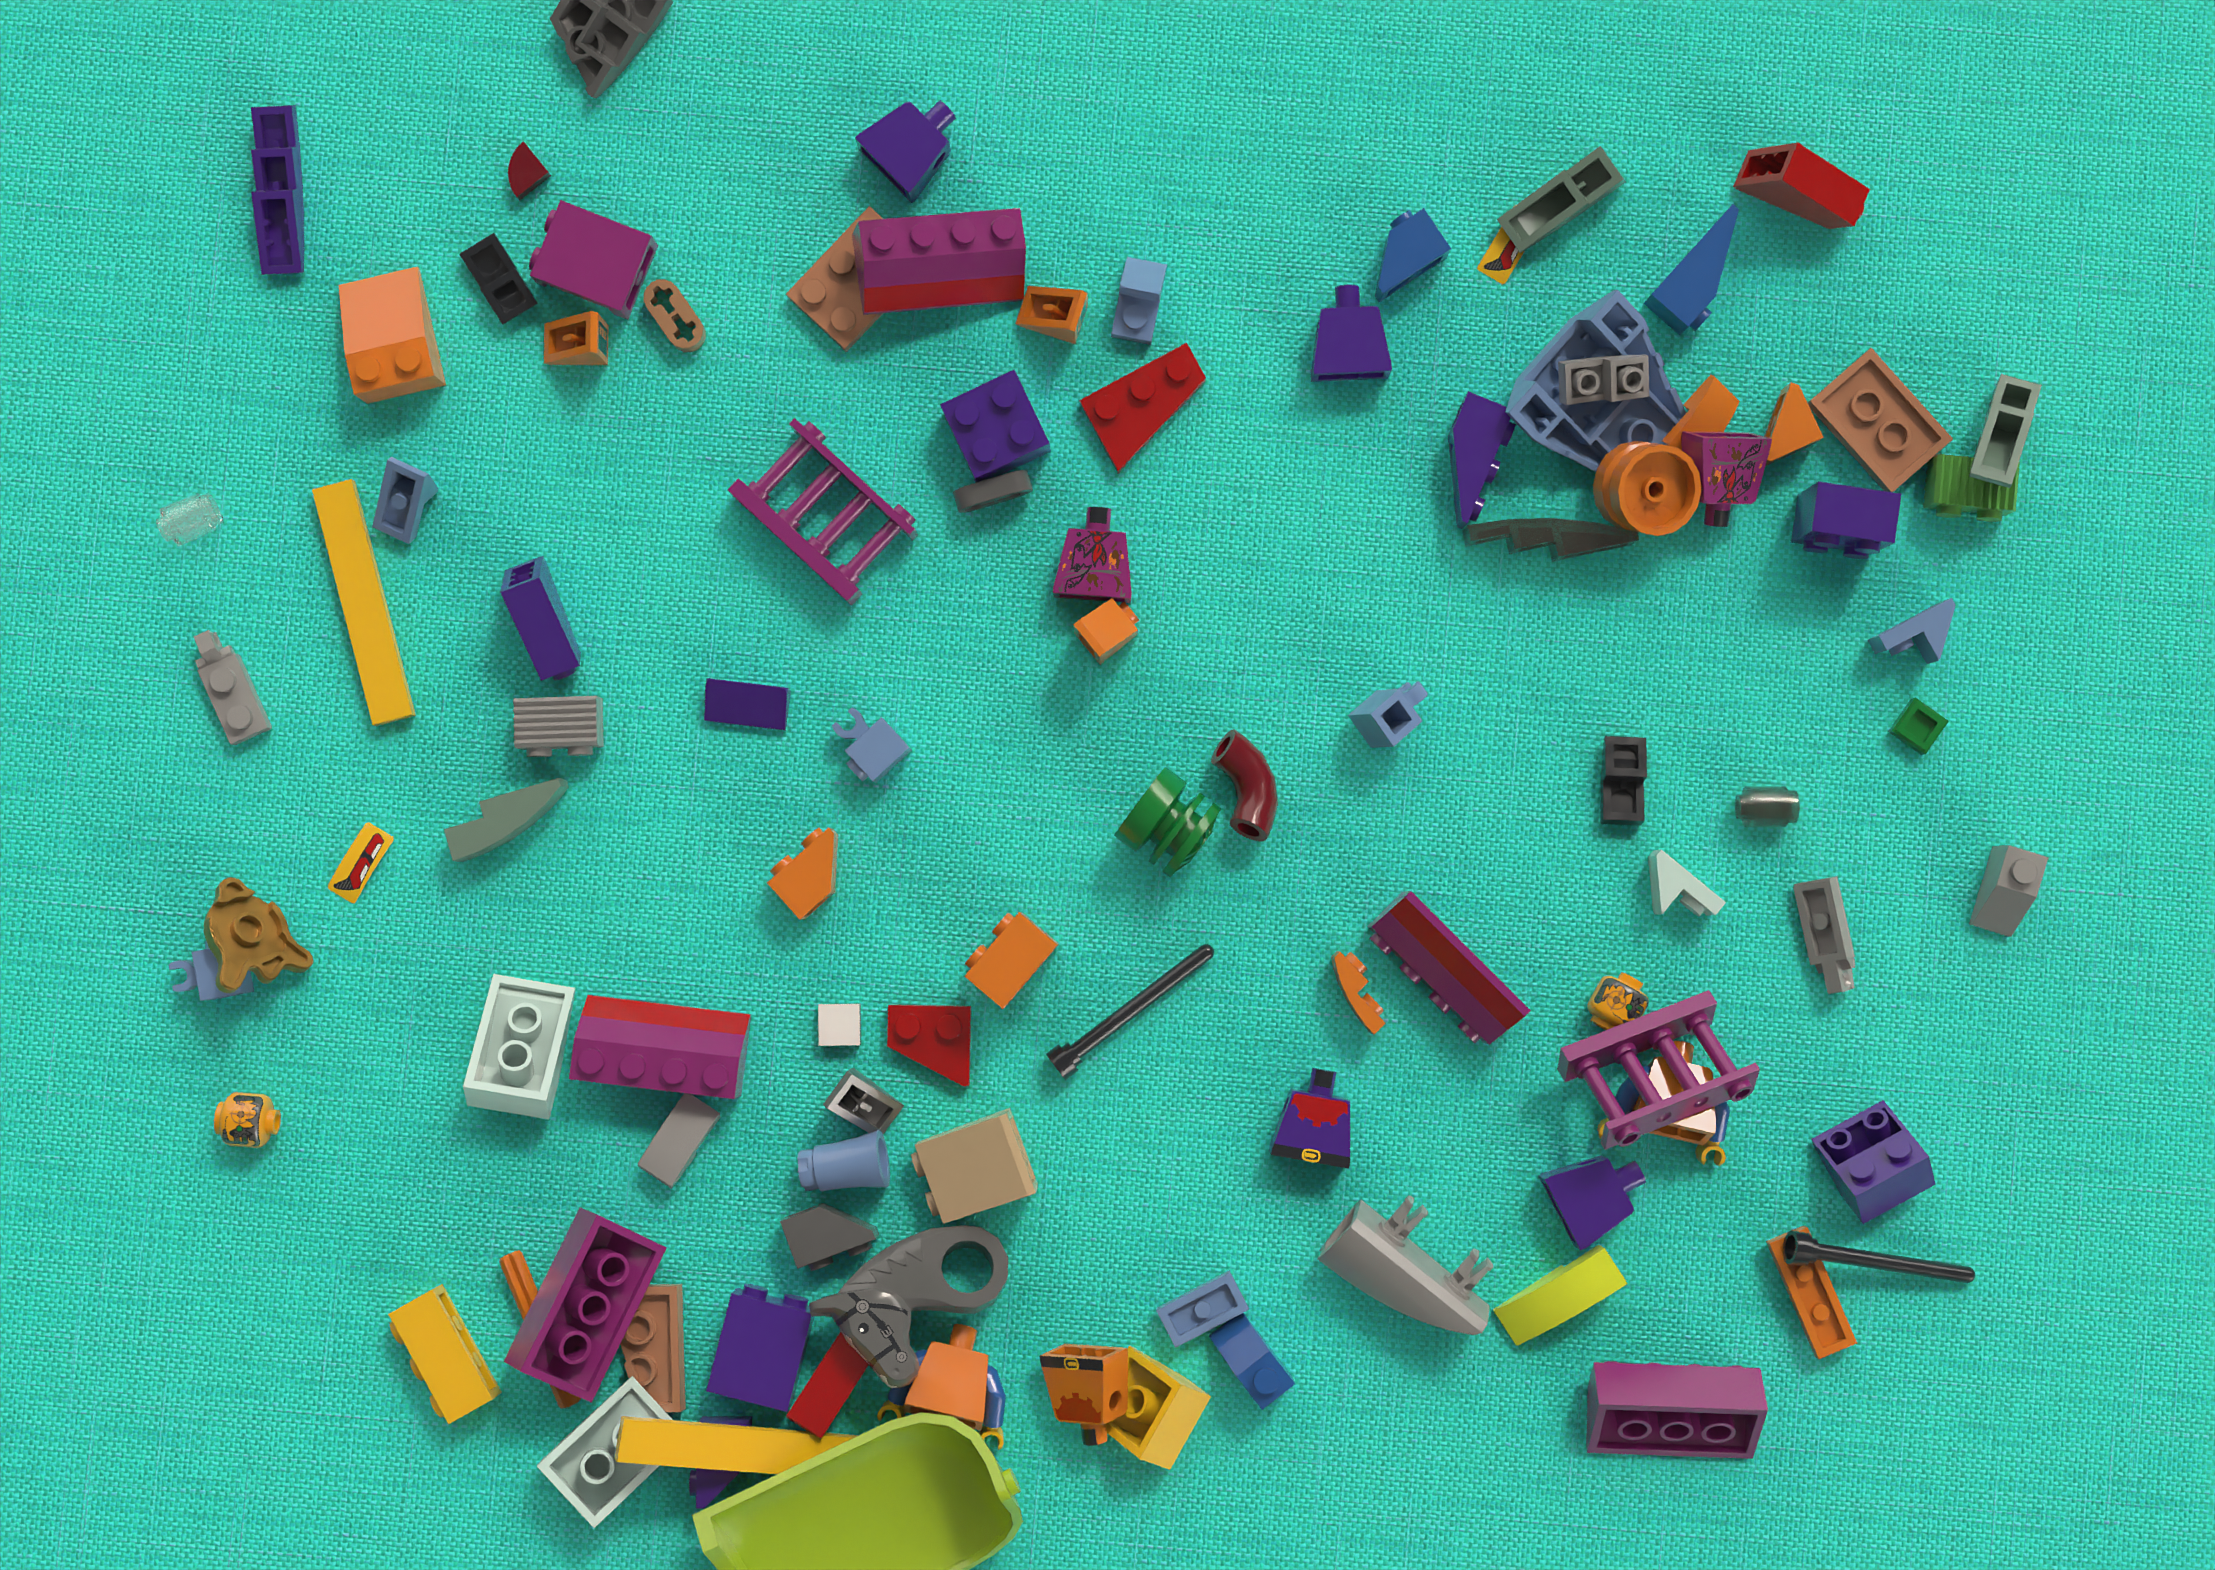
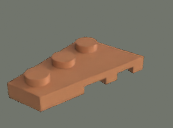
(656, 1346)

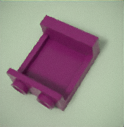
(593, 258)

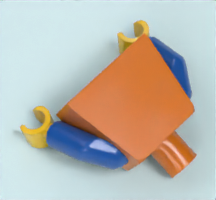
(1703, 1128)
(954, 1384)

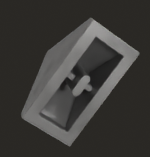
(863, 1102)

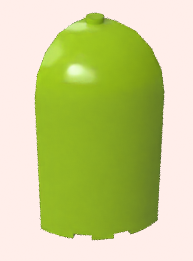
(890, 1499)

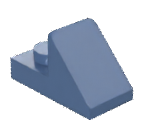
(1138, 300)
(402, 500)
(1926, 628)

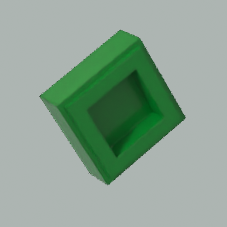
(1918, 726)

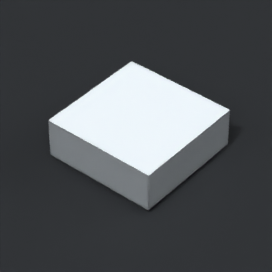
(839, 1024)

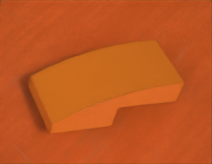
(1708, 411)
(1350, 979)

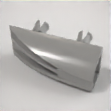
(1398, 1273)

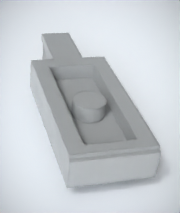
(230, 689)
(1826, 932)

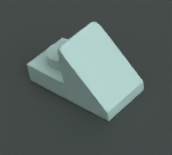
(1670, 879)

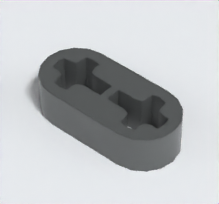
(992, 491)

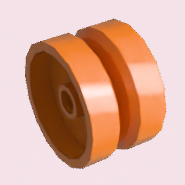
(1647, 487)

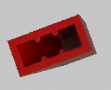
(1802, 185)

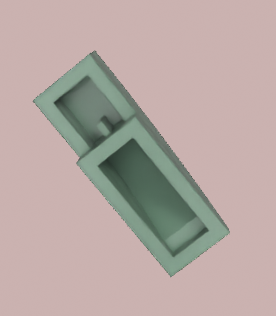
(1561, 199)
(2005, 430)
(503, 819)

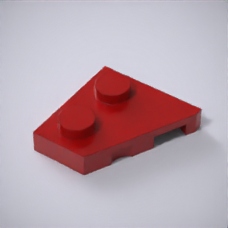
(933, 1037)

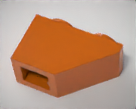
(810, 876)

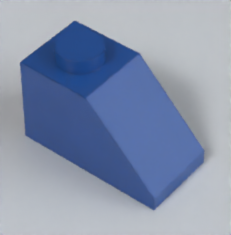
(1409, 251)
(1252, 1360)

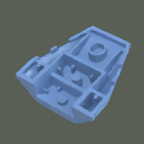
(1594, 428)

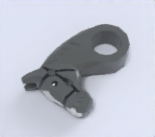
(907, 1277)

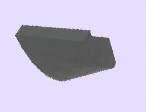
(606, 35)

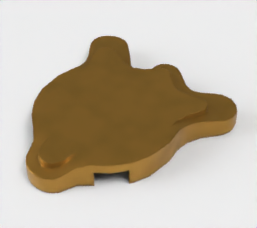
(249, 937)

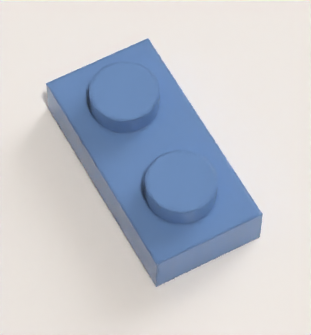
(1202, 1308)

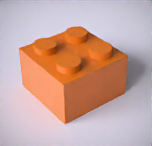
(1010, 959)

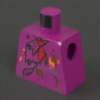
(1728, 469)
(1094, 562)

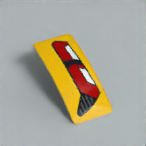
(1500, 258)
(360, 862)

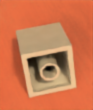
(975, 1167)

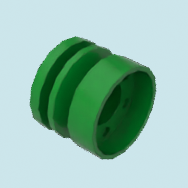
(1168, 822)

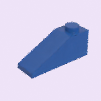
(1694, 282)

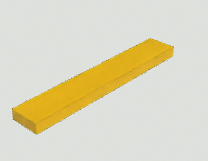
(363, 602)
(718, 1445)

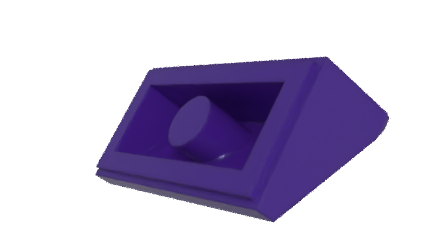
(746, 704)

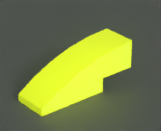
(1560, 1295)

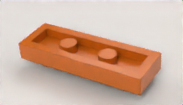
(1814, 1301)

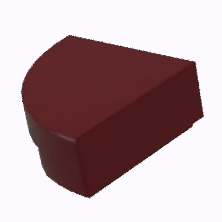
(525, 171)

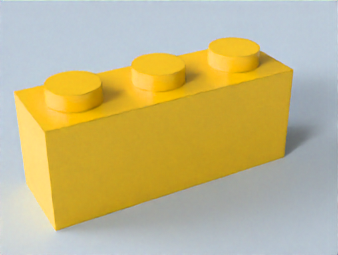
(444, 1354)

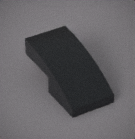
(498, 278)
(1623, 780)

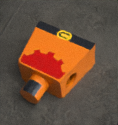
(1087, 1386)

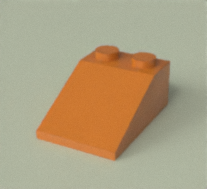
(389, 336)

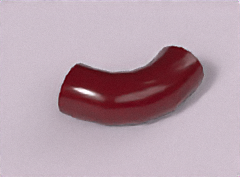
(1253, 784)

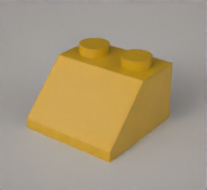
(1159, 1411)

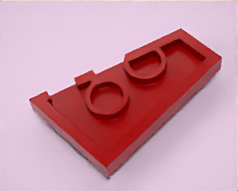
(1141, 402)

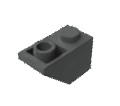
(823, 1232)

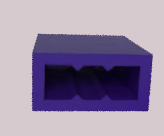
(761, 1347)

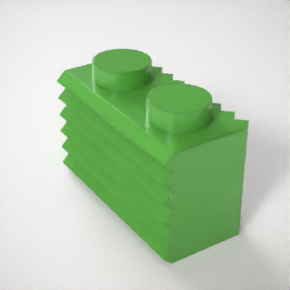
(1954, 492)

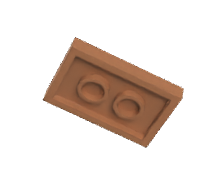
(832, 293)
(1879, 421)

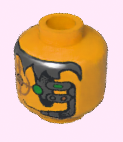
(1617, 1001)
(246, 1120)

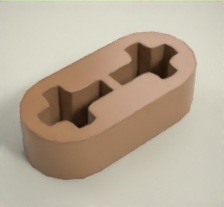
(667, 321)

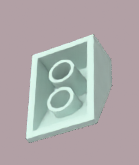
(519, 1047)
(585, 1462)

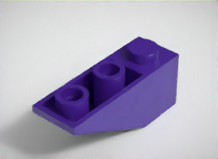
(1473, 443)

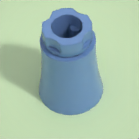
(846, 1164)

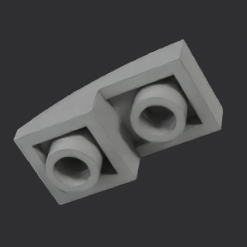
(1603, 379)
(678, 1139)

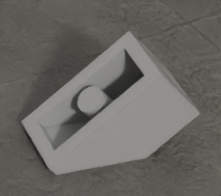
(2007, 889)

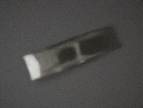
(1563, 536)

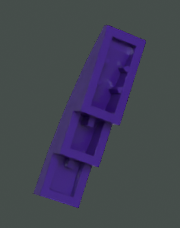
(279, 190)

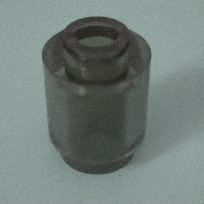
(1767, 806)

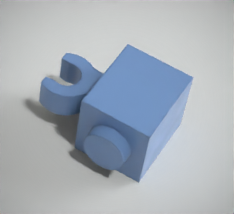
(1389, 714)
(875, 749)
(203, 973)

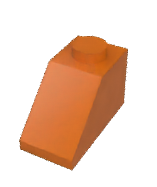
(1106, 629)

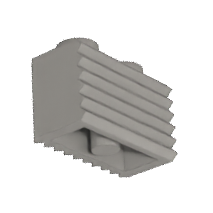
(558, 724)

